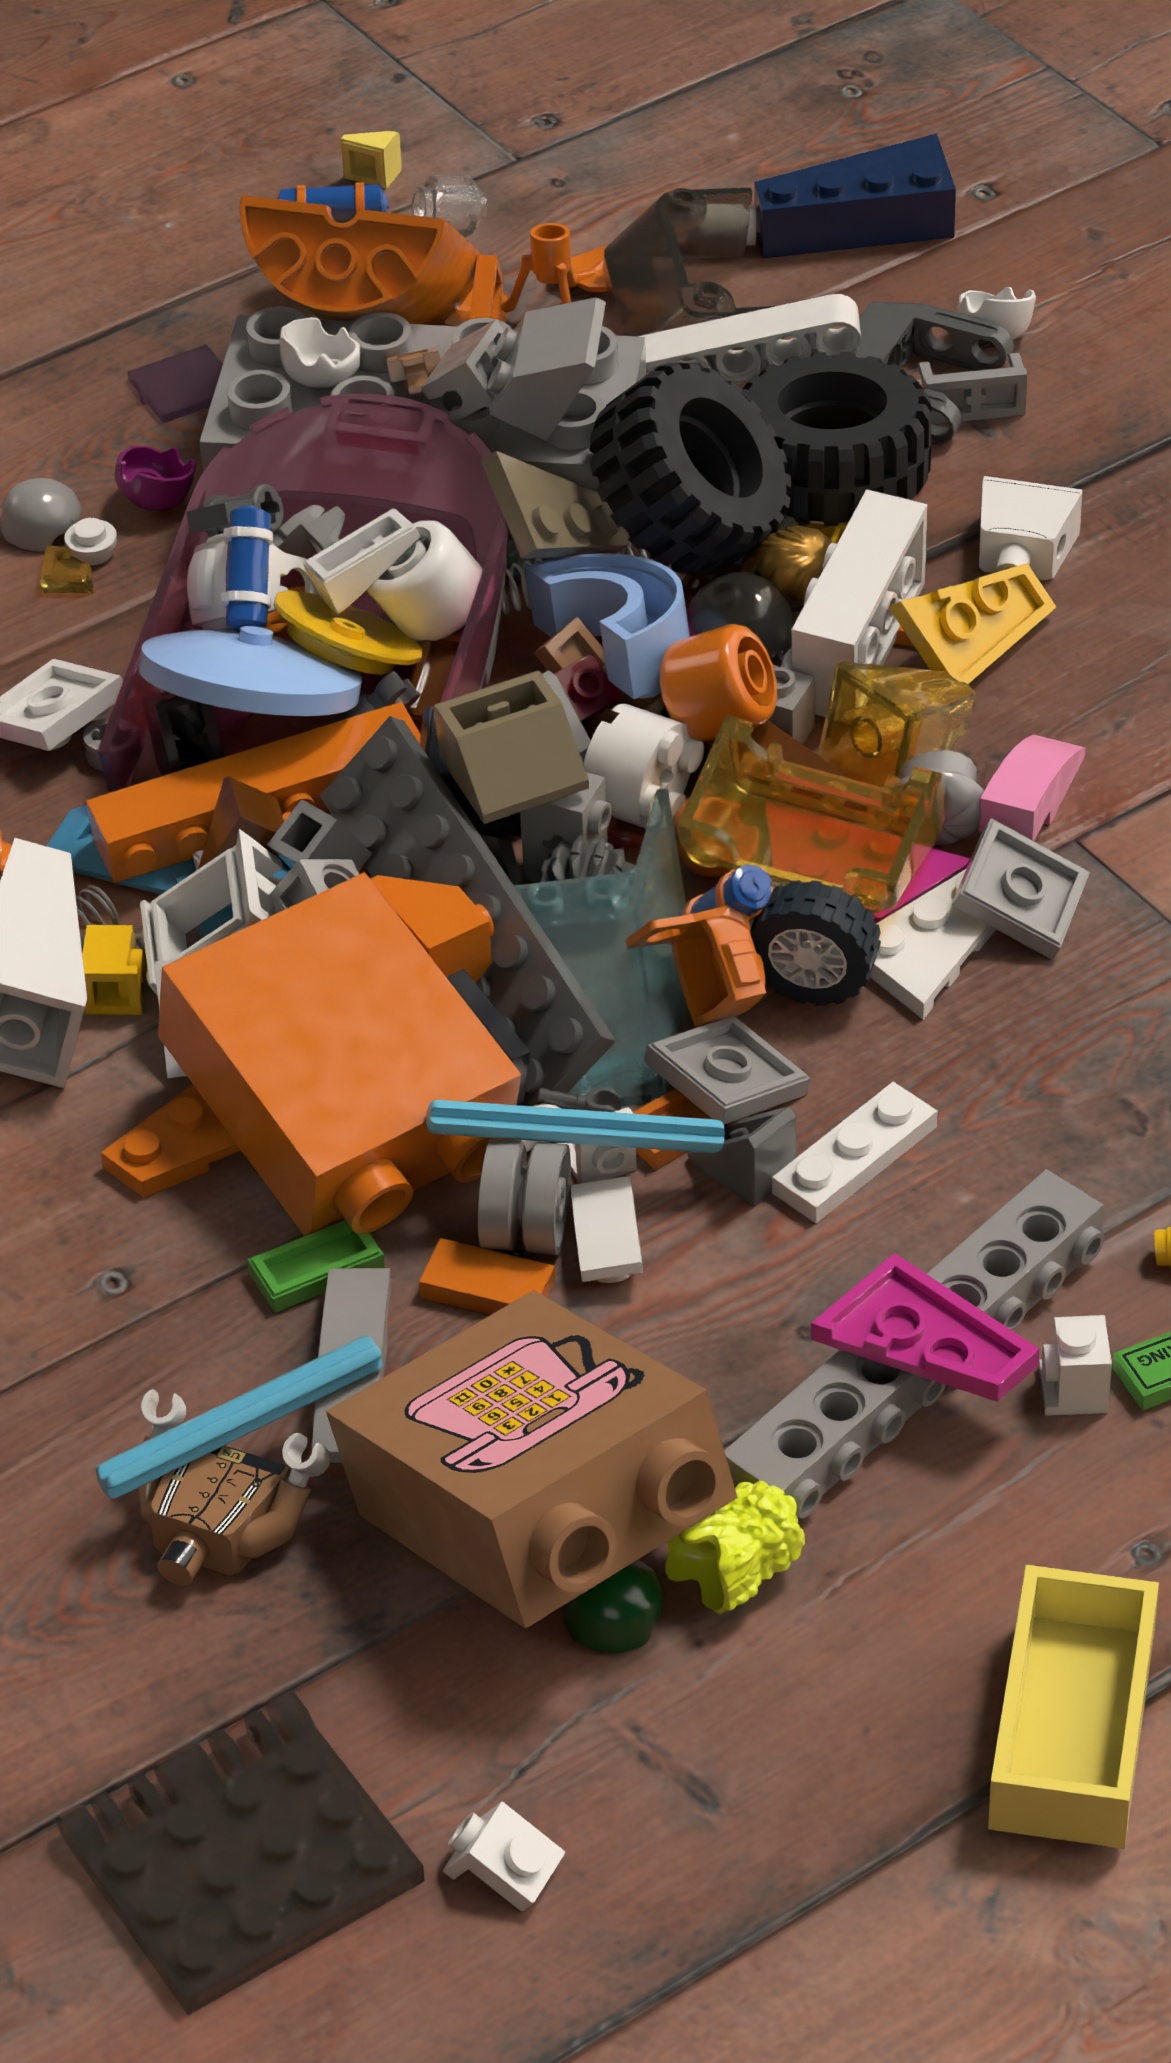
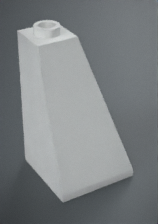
(39, 964)

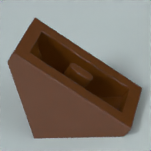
(243, 809)

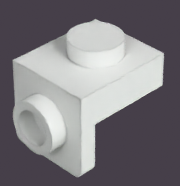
(504, 1854)

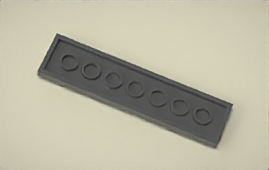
(420, 832)

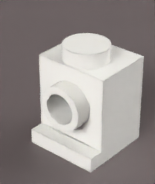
(1076, 1367)

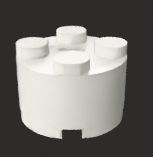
(640, 757)

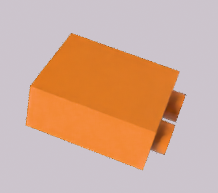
(325, 1049)

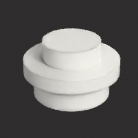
(91, 540)

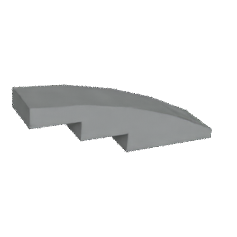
(353, 1308)

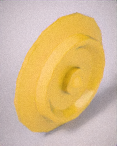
(348, 638)

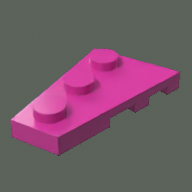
(926, 1330)

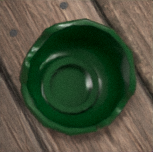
(617, 1611)

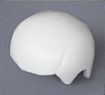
(1001, 309)
(315, 356)

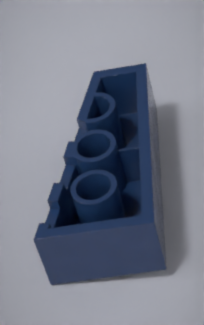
(858, 201)

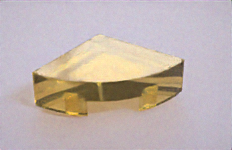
(65, 573)

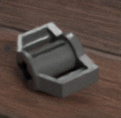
(216, 510)

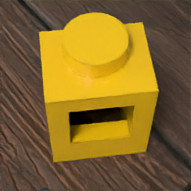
(113, 970)

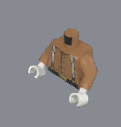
(224, 1503)

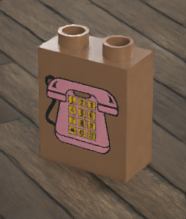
(532, 1456)

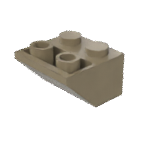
(510, 747)

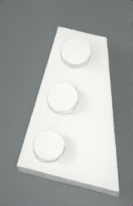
(926, 946)

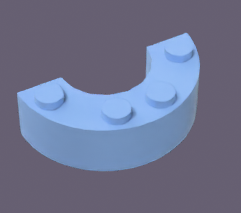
(619, 597)

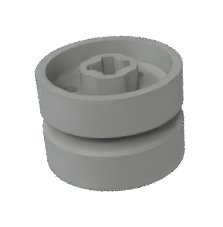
(524, 1196)

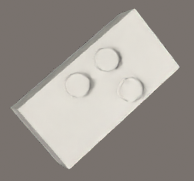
(862, 575)

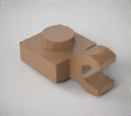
(413, 368)

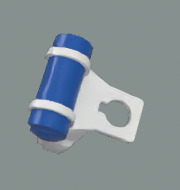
(239, 574)

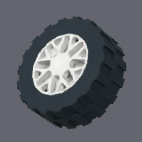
(816, 942)

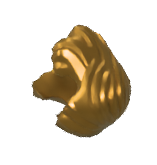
(789, 560)

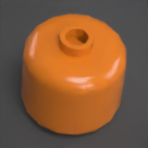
(717, 677)

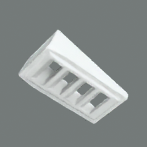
(359, 559)

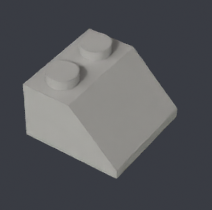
(545, 364)

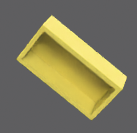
(1073, 1707)

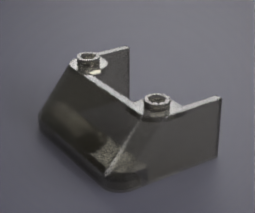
(647, 267)

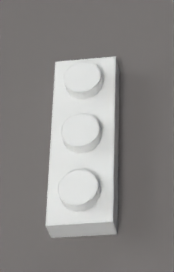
(854, 1152)

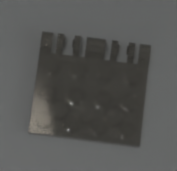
(242, 1861)

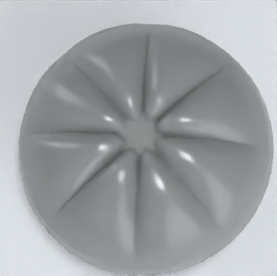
(959, 792)

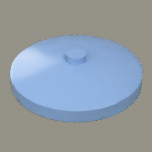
(248, 672)

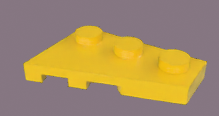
(975, 621)

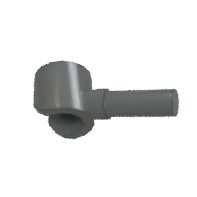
(598, 1099)

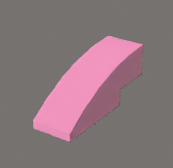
(1030, 784)

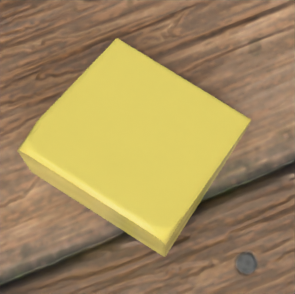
(372, 157)

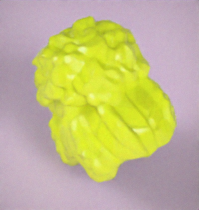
(738, 1546)

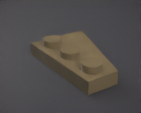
(549, 512)

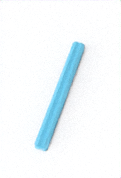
(575, 1126)
(238, 1417)

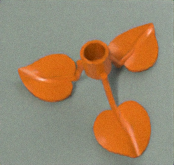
(552, 264)

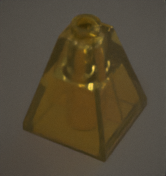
(890, 715)

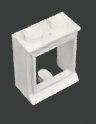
(232, 877)

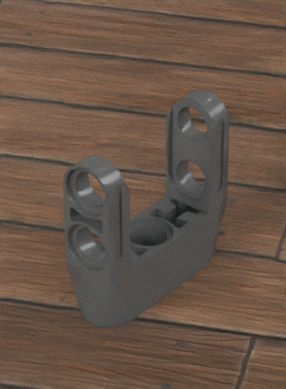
(903, 329)

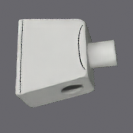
(1027, 525)

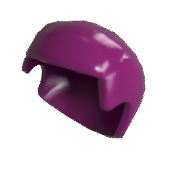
(154, 477)

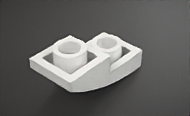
(606, 1230)

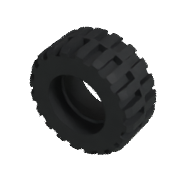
(845, 431)
(690, 469)

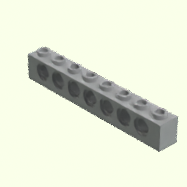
(858, 1403)

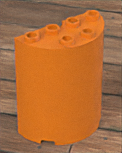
(362, 265)

